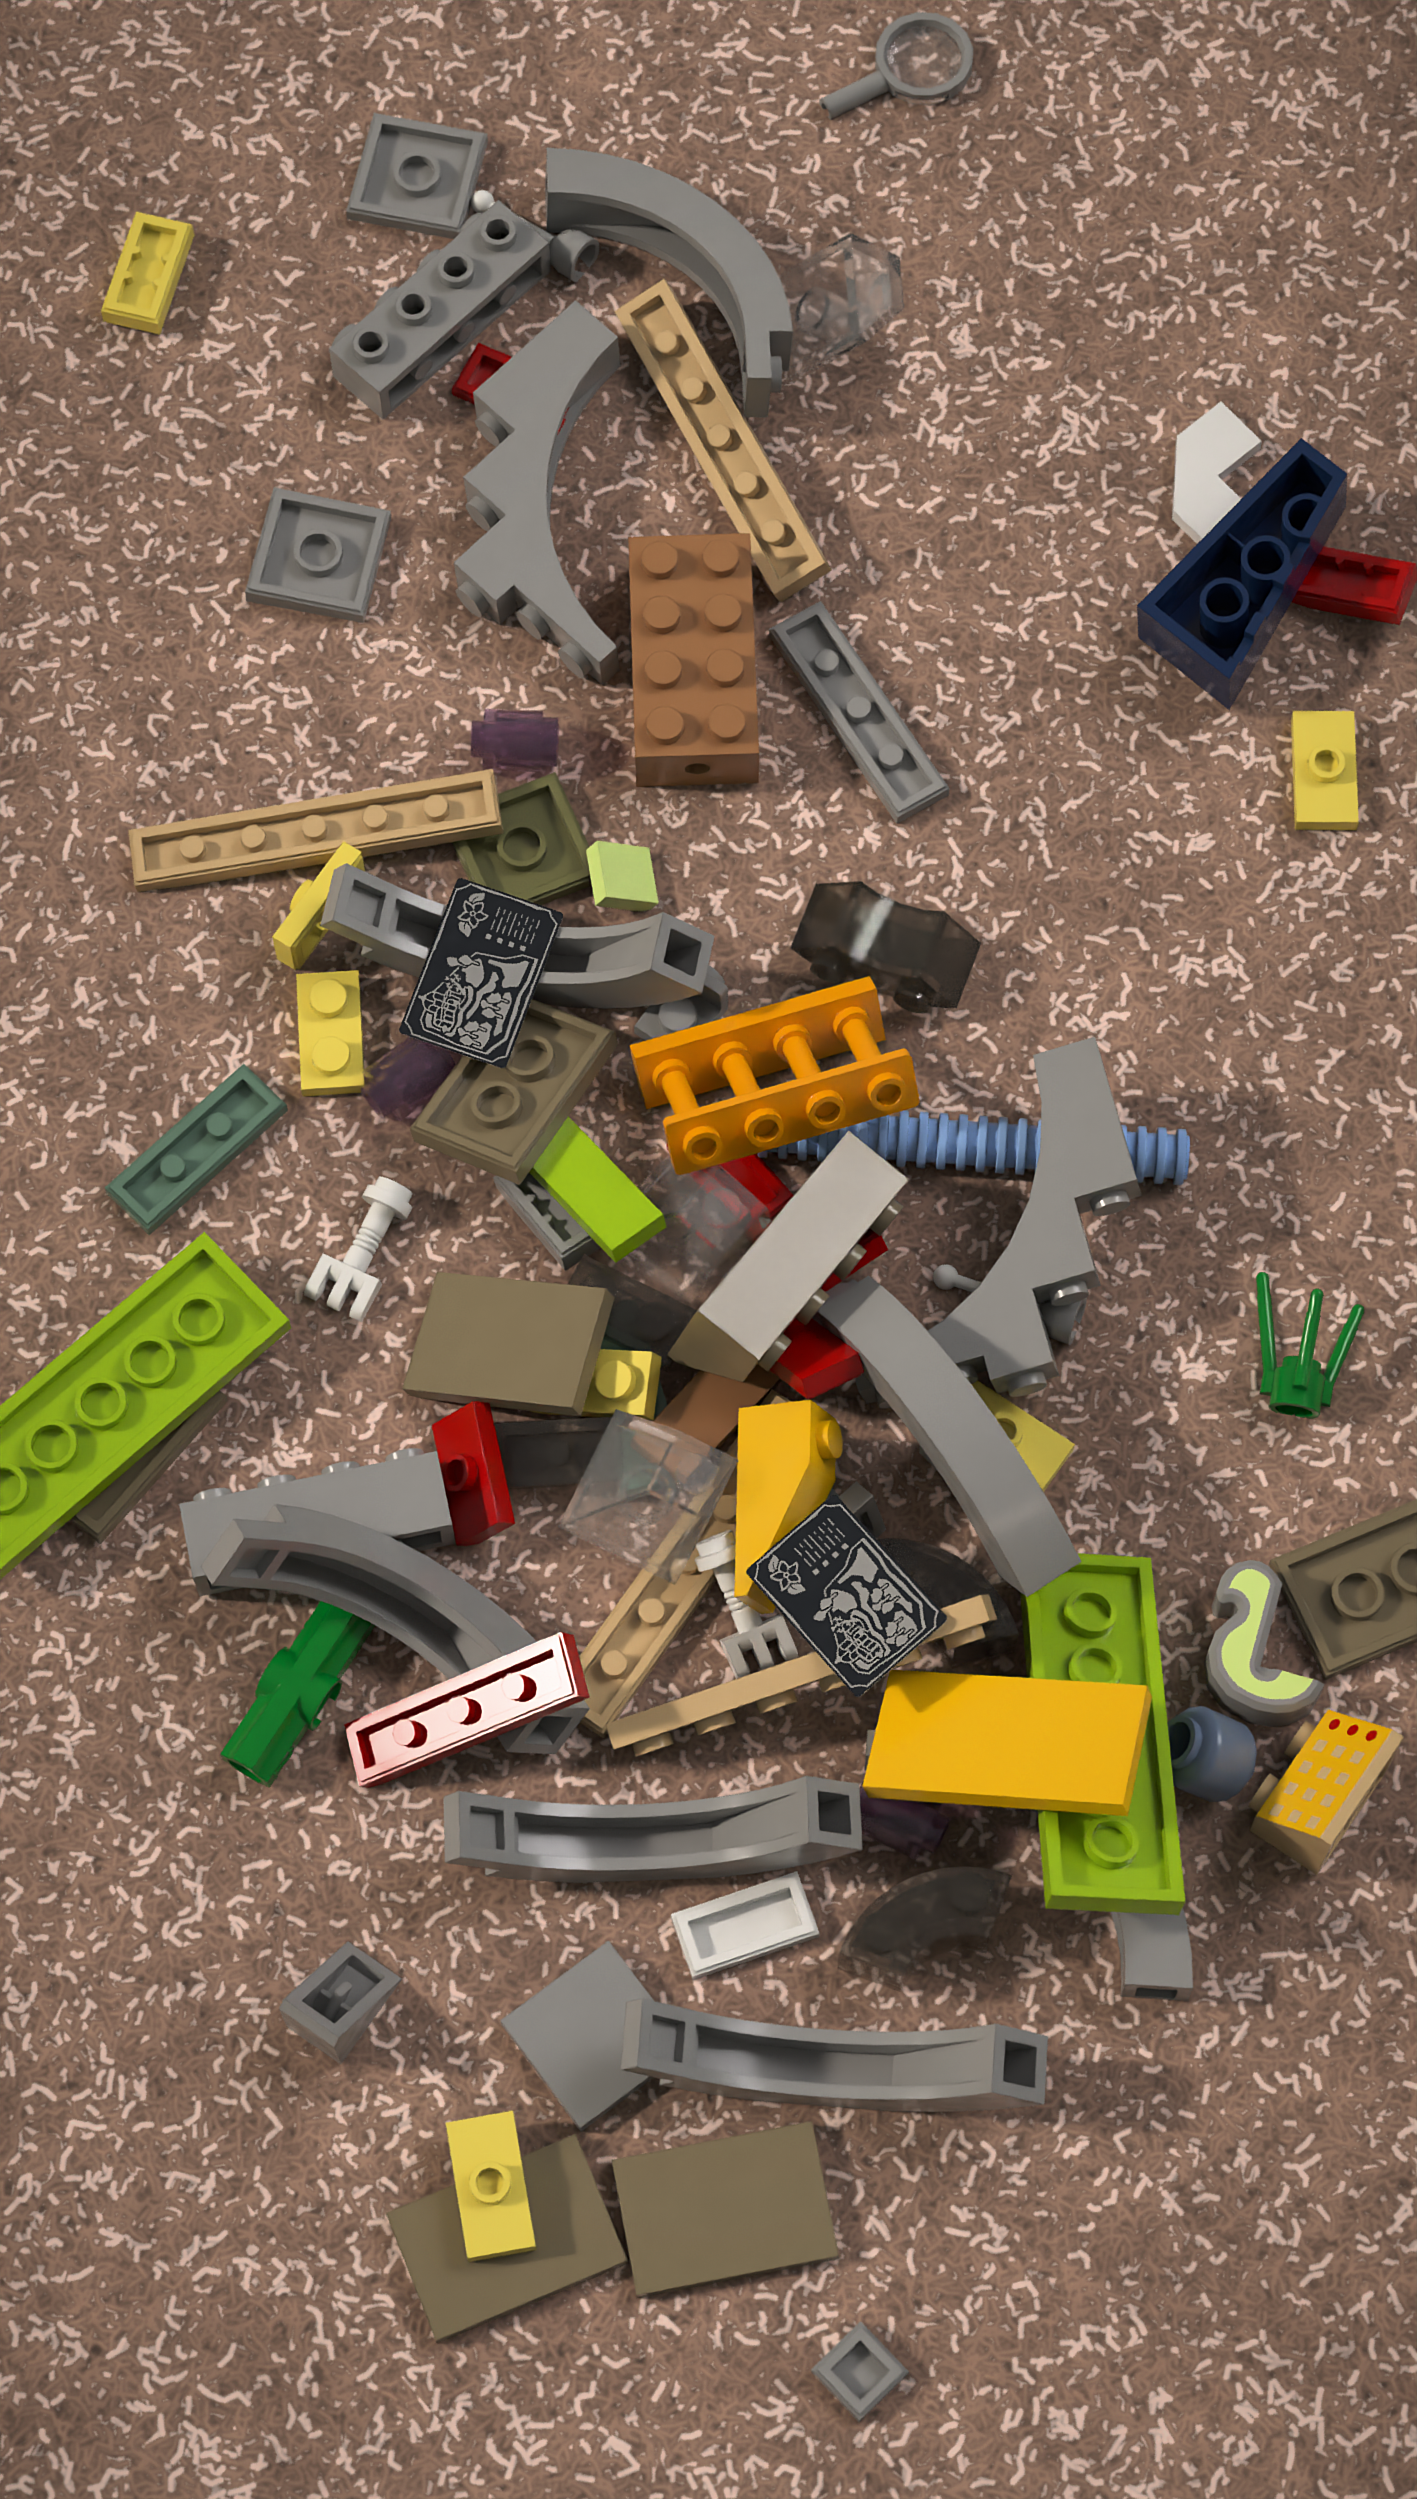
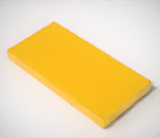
(1008, 1742)

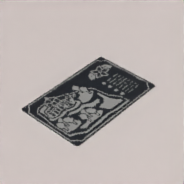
(481, 973)
(846, 1595)

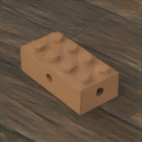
(693, 660)

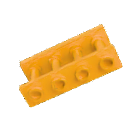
(762, 1043)

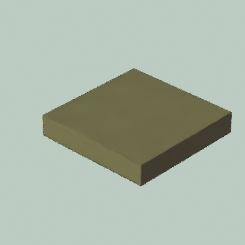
(540, 850)

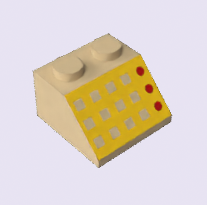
(1323, 1787)

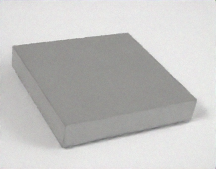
(417, 176)
(318, 555)
(577, 2032)

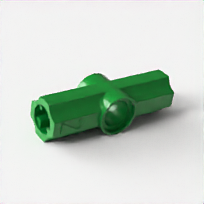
(295, 1692)

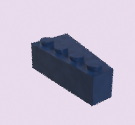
(1239, 580)

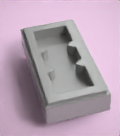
(547, 1220)

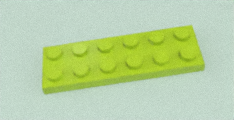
(125, 1390)
(1104, 1629)

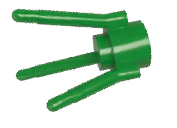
(1298, 1384)

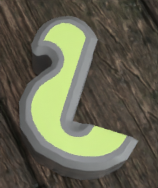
(1234, 1659)

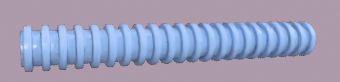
(987, 1144)

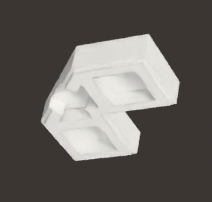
(1203, 458)

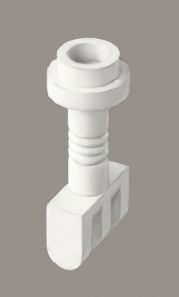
(386, 1201)
(753, 1633)

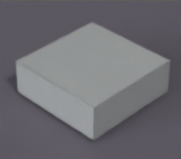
(859, 2371)

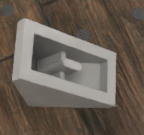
(339, 2001)

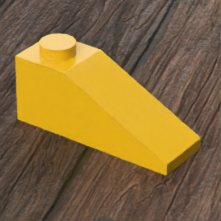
(781, 1478)

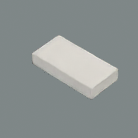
(745, 1925)

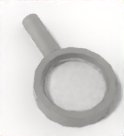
(917, 60)

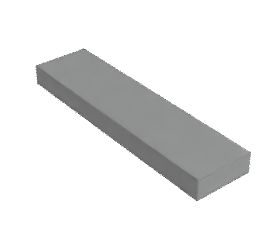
(859, 712)

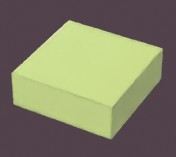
(622, 876)

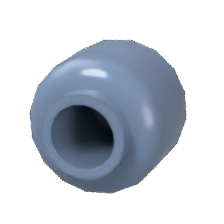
(1210, 1753)

